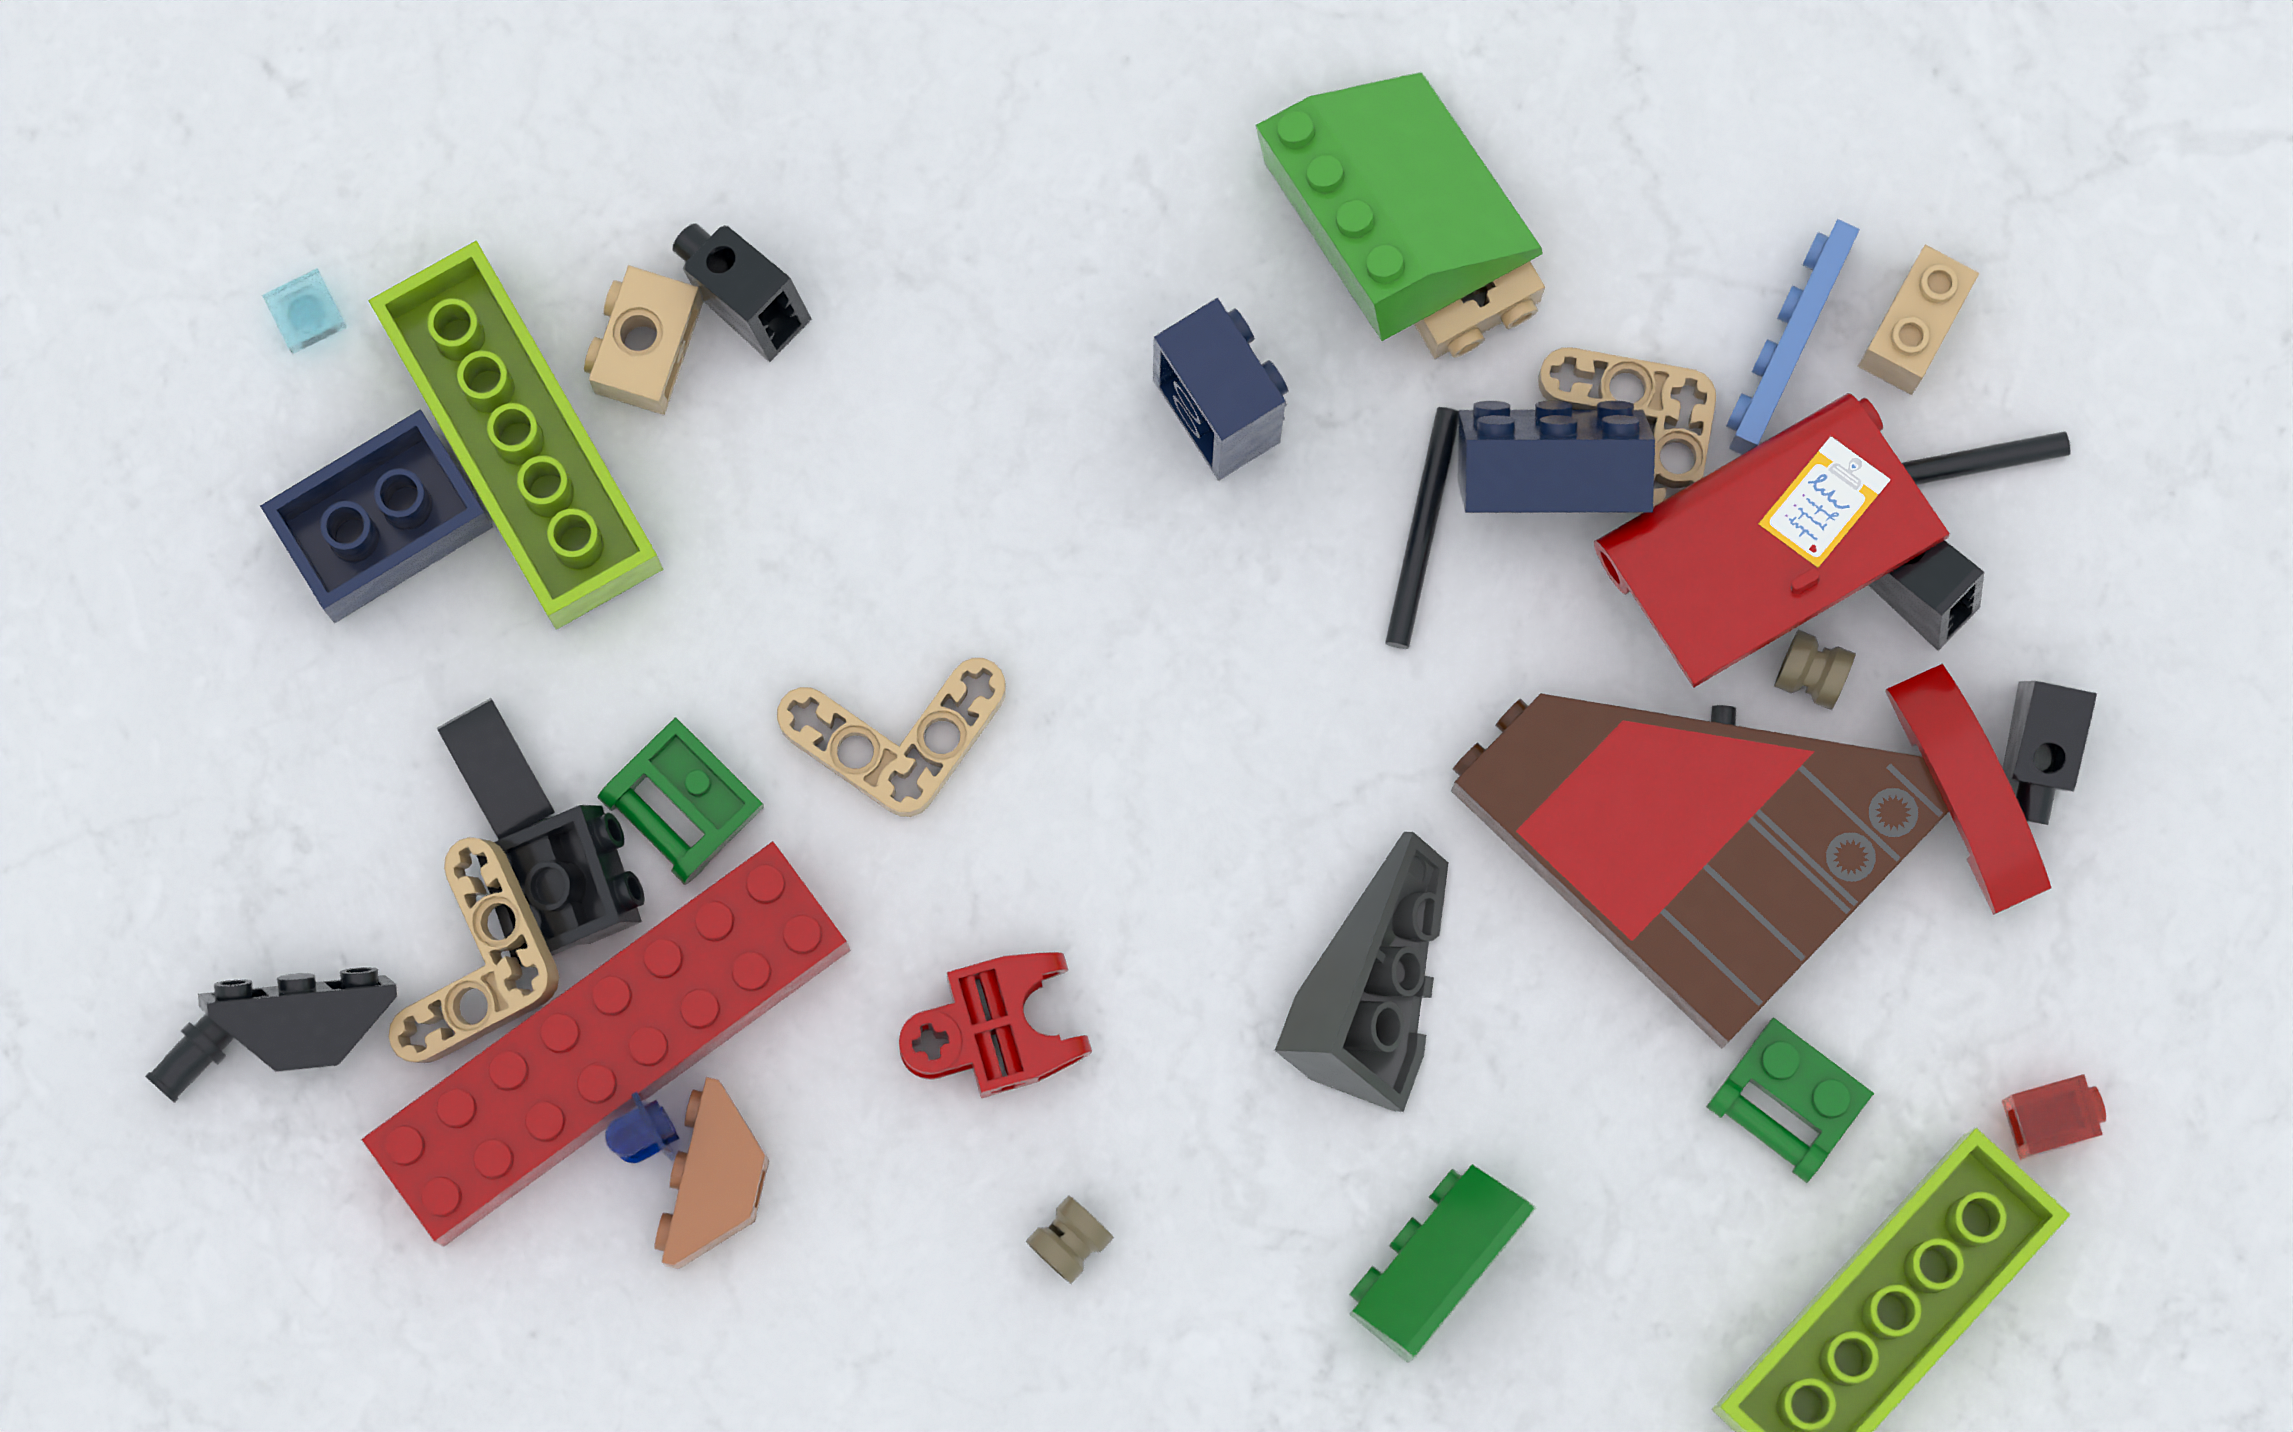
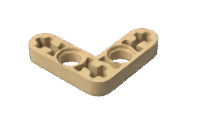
(1659, 384)
(888, 757)
(497, 976)

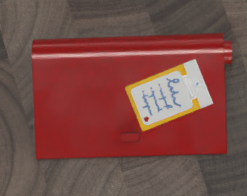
(1801, 512)

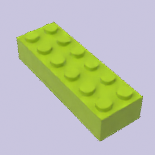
(516, 435)
(1899, 1298)

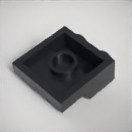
(571, 878)

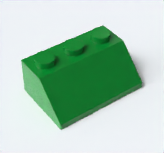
(1438, 1260)

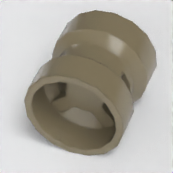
(1820, 672)
(1069, 1239)

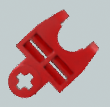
(1024, 1051)

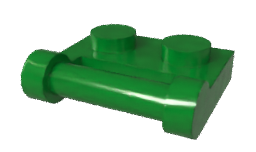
(695, 785)
(1800, 1082)

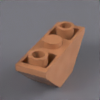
(716, 1179)

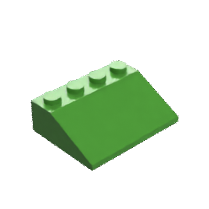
(1395, 198)

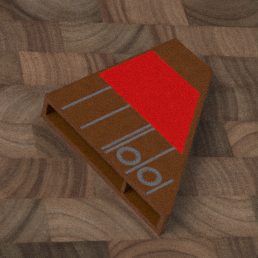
(1698, 840)

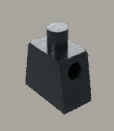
(742, 287)
(1934, 592)
(2061, 722)

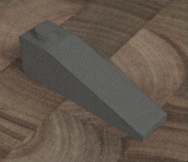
(1363, 998)

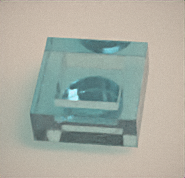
(304, 311)

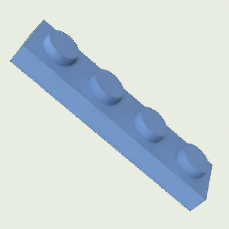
(1800, 313)

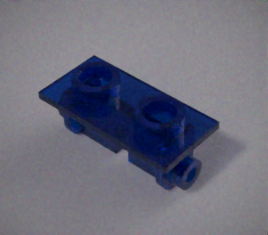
(642, 1132)

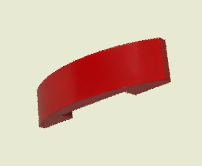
(1972, 787)

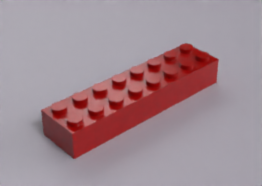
(604, 1038)

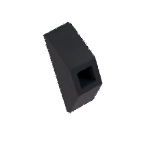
(301, 1019)

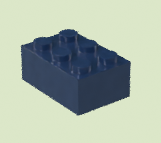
(1220, 387)
(1555, 458)
(376, 516)

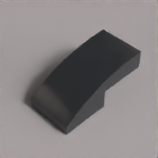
(495, 769)

